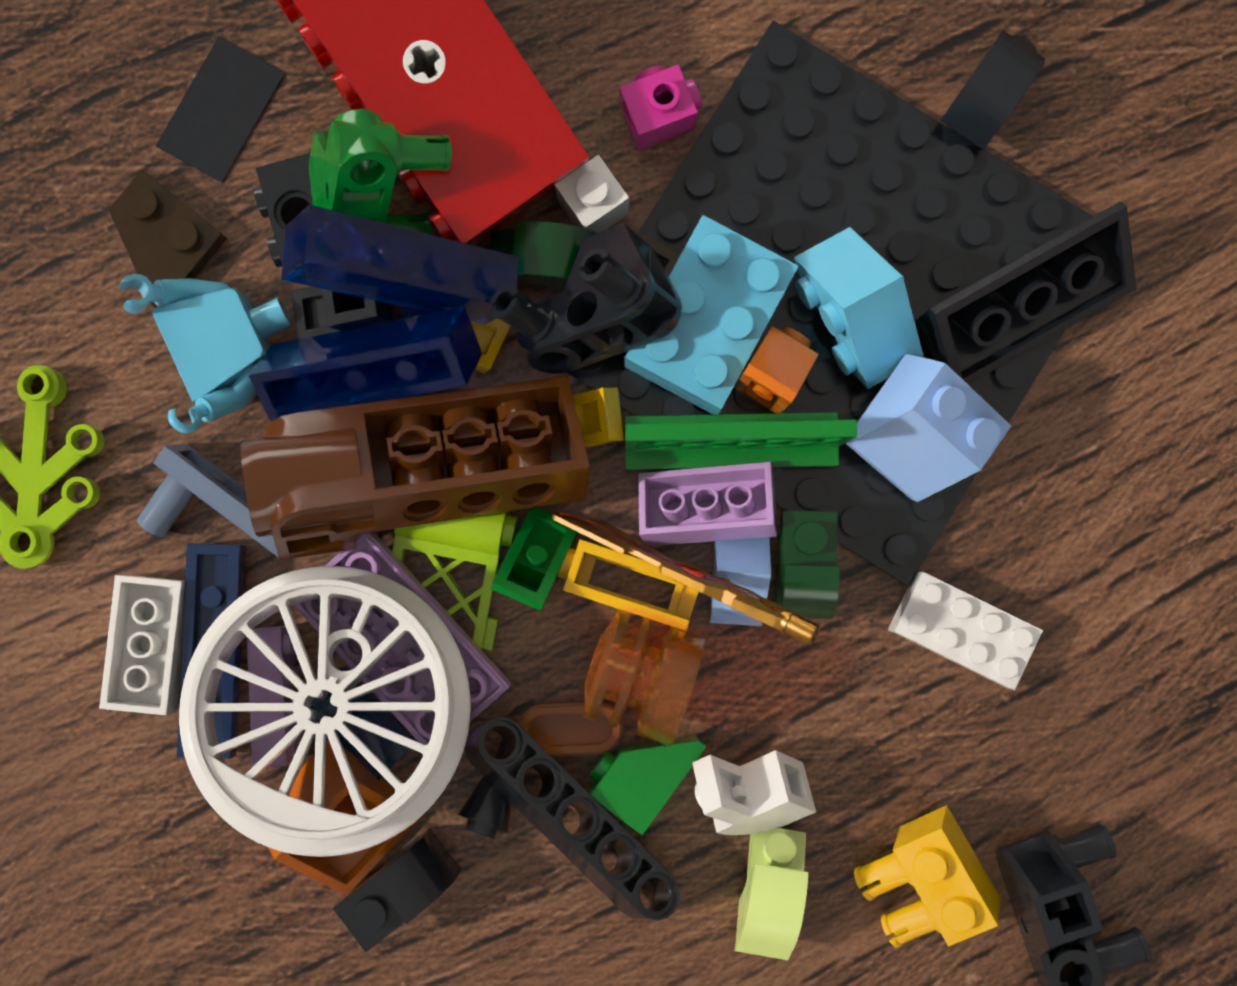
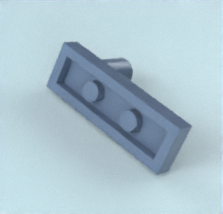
(194, 474)

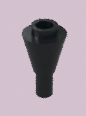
(487, 808)

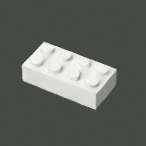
(965, 630)
(144, 645)

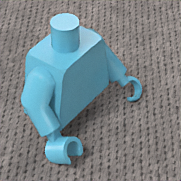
(211, 338)

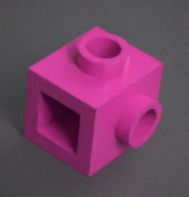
(659, 105)

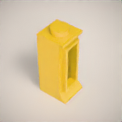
(579, 568)

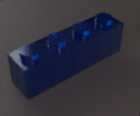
(393, 264)
(368, 363)

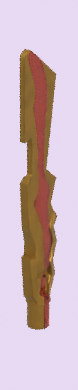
(694, 577)

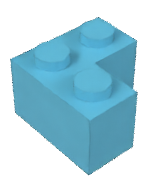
(860, 305)

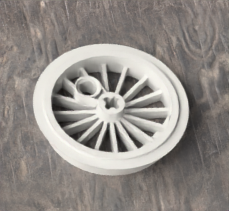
(274, 815)

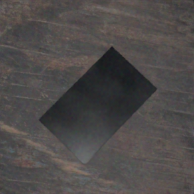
(220, 109)

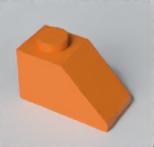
(777, 369)

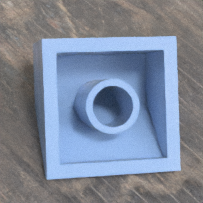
(927, 428)

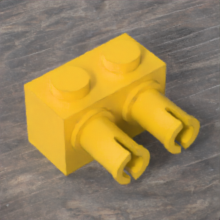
(945, 873)

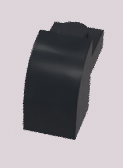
(994, 89)
(328, 311)
(398, 890)

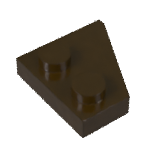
(162, 232)

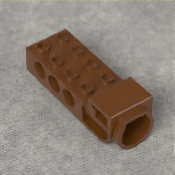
(412, 463)

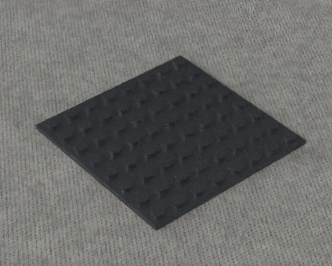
(800, 158)

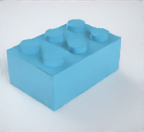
(726, 302)

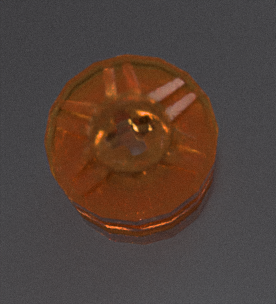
(643, 677)

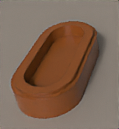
(565, 733)

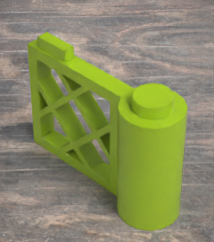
(464, 539)

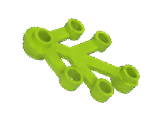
(34, 476)

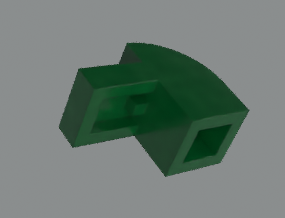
(543, 250)
(808, 567)

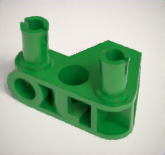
(358, 163)

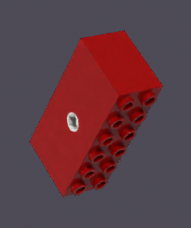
(484, 96)

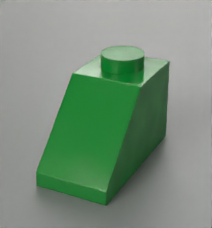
(643, 777)

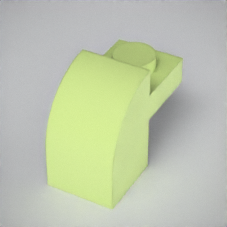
(773, 894)

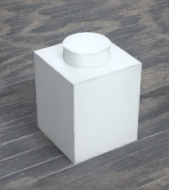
(592, 196)

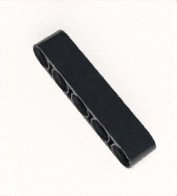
(596, 825)

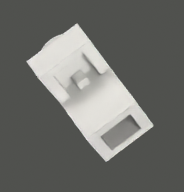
(753, 795)

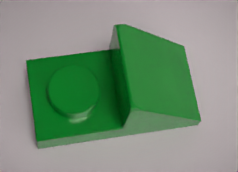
(534, 559)

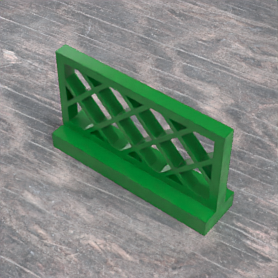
(735, 439)

